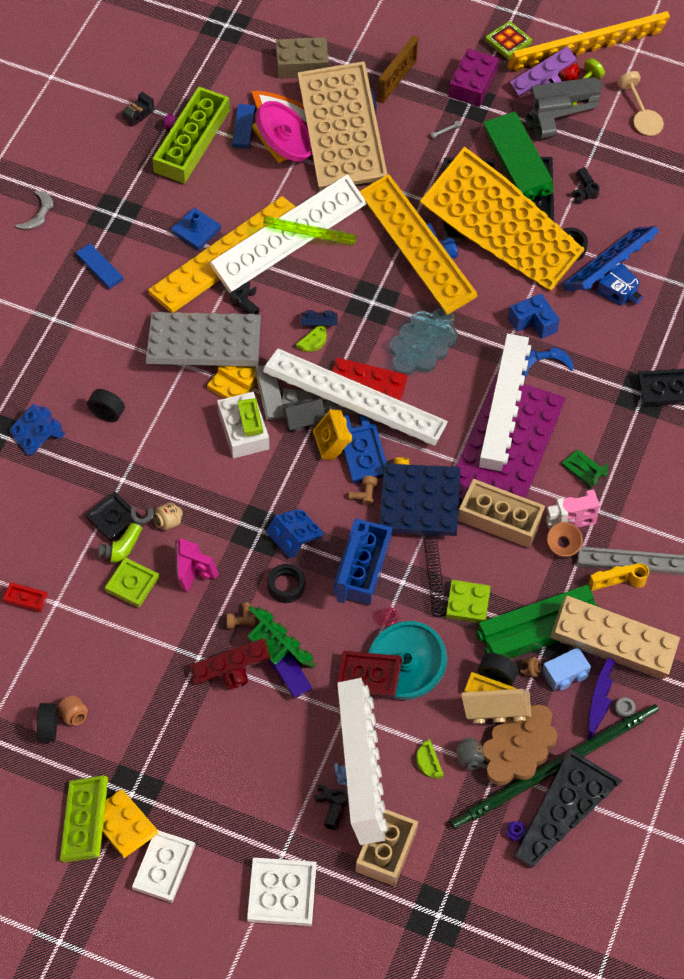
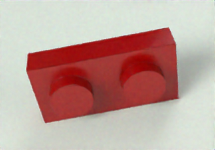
(25, 597)

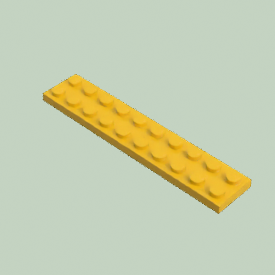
(590, 40)
(418, 244)
(197, 273)

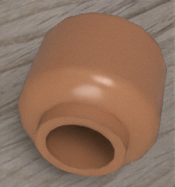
(72, 710)

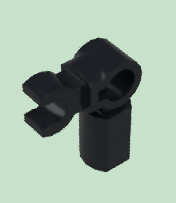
(590, 189)
(239, 298)
(338, 800)

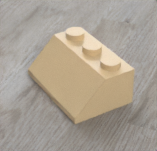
(497, 705)

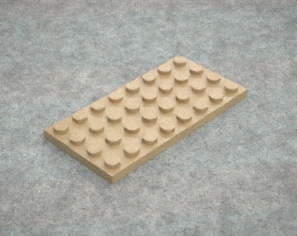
(342, 124)

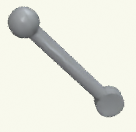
(457, 124)

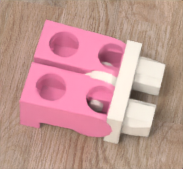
(577, 511)

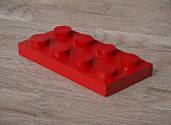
(379, 379)

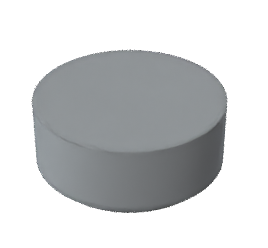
(624, 707)

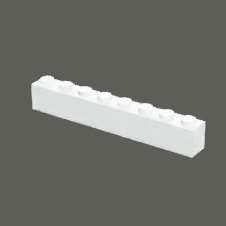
(504, 402)

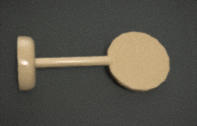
(645, 121)

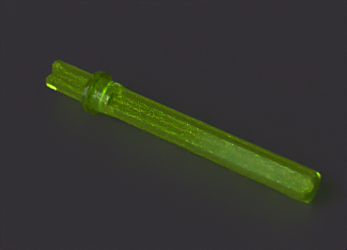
(310, 230)

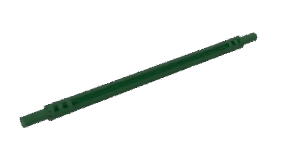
(551, 768)

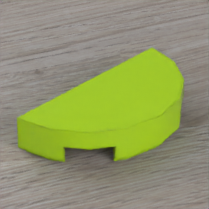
(314, 340)
(428, 761)

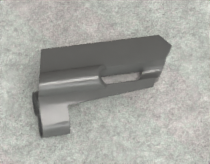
(555, 101)

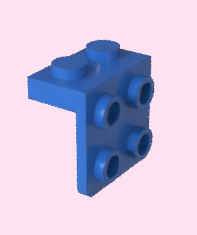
(35, 428)
(292, 530)

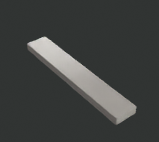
(611, 558)

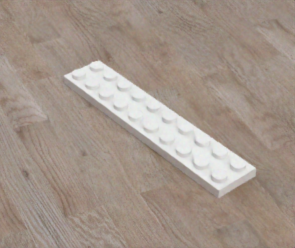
(272, 245)
(355, 396)

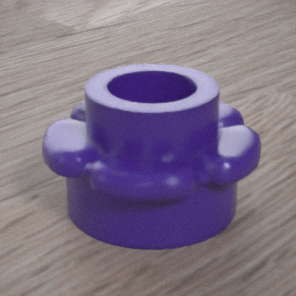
(515, 836)

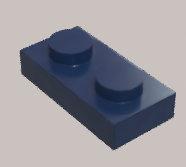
(318, 318)

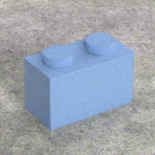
(566, 669)

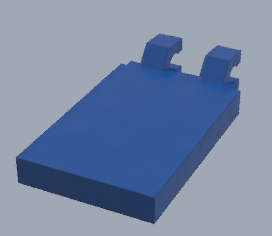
(364, 453)
(351, 560)

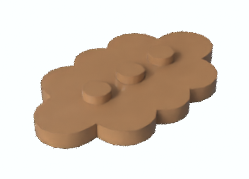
(519, 746)

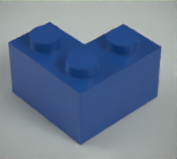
(535, 313)

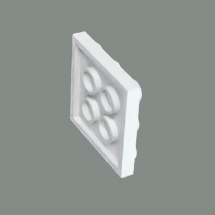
(282, 892)

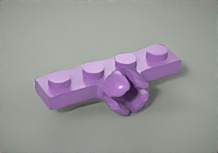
(545, 72)

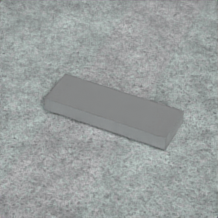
(269, 394)

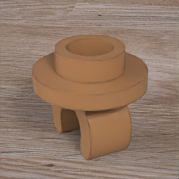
(533, 669)

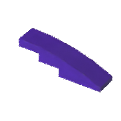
(291, 675)
(599, 702)

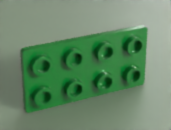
(277, 639)

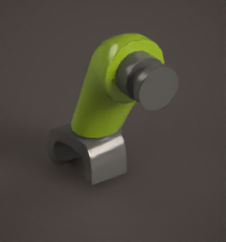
(124, 546)

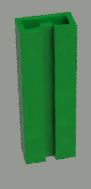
(518, 156)
(526, 627)

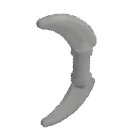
(47, 203)

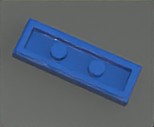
(243, 126)
(99, 266)

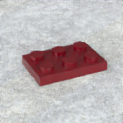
(376, 670)

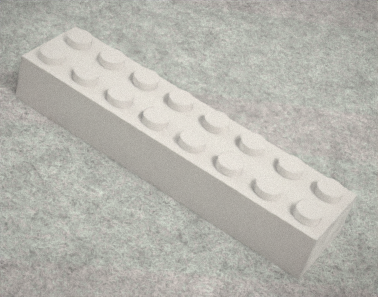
(361, 762)

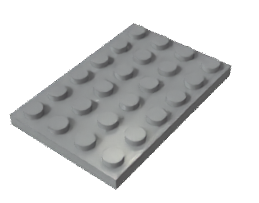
(204, 339)

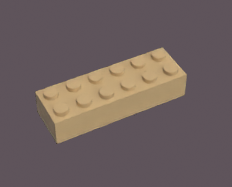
(615, 637)

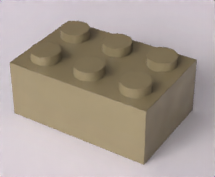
(300, 55)

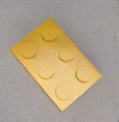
(126, 824)

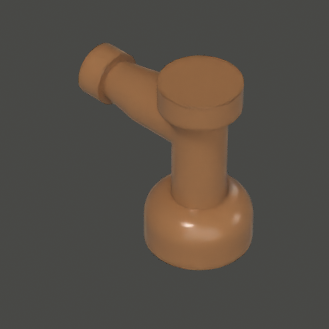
(369, 483)
(247, 618)

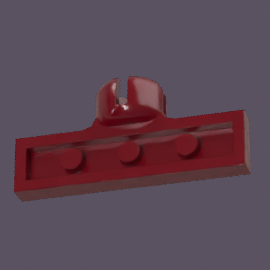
(231, 664)

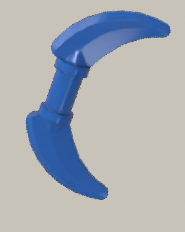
(555, 353)

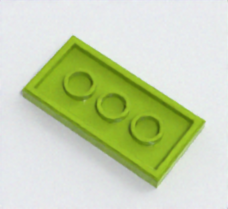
(84, 819)

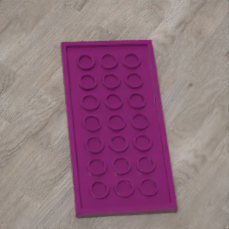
(532, 431)

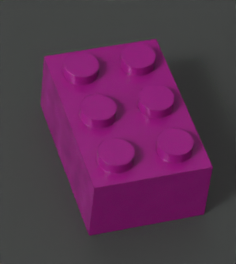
(473, 77)

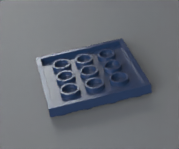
(420, 499)

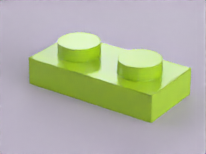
(250, 417)

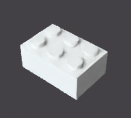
(232, 426)

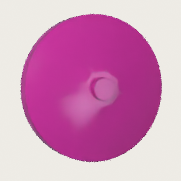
(284, 130)

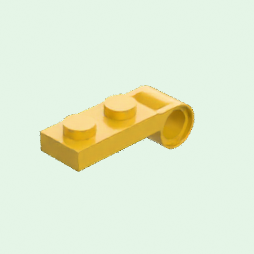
(619, 575)

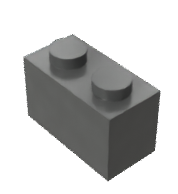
(303, 413)

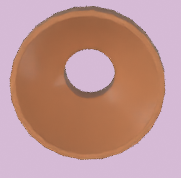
(569, 532)

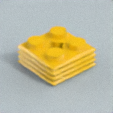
(332, 434)

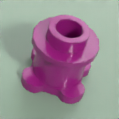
(169, 121)

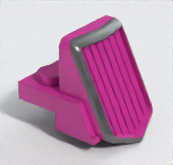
(190, 563)

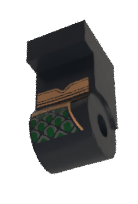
(139, 109)

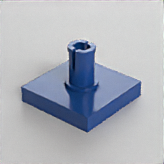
(196, 229)

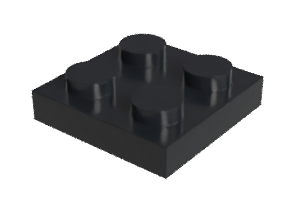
(111, 516)

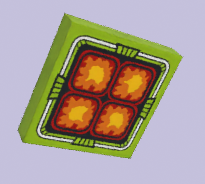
(508, 39)

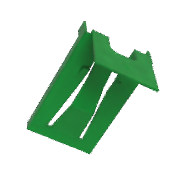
(581, 462)

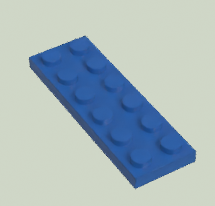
(610, 258)

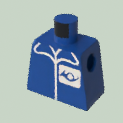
(620, 286)

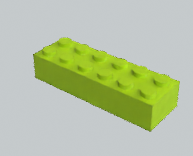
(191, 135)

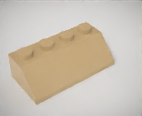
(501, 513)

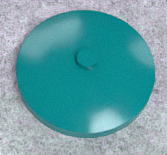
(421, 653)

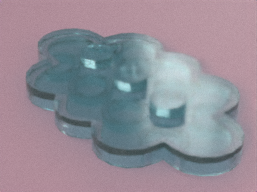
(423, 341)

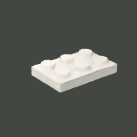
(163, 866)

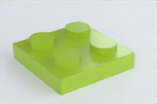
(132, 582)
(468, 601)

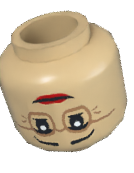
(167, 516)

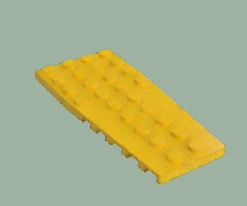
(501, 220)

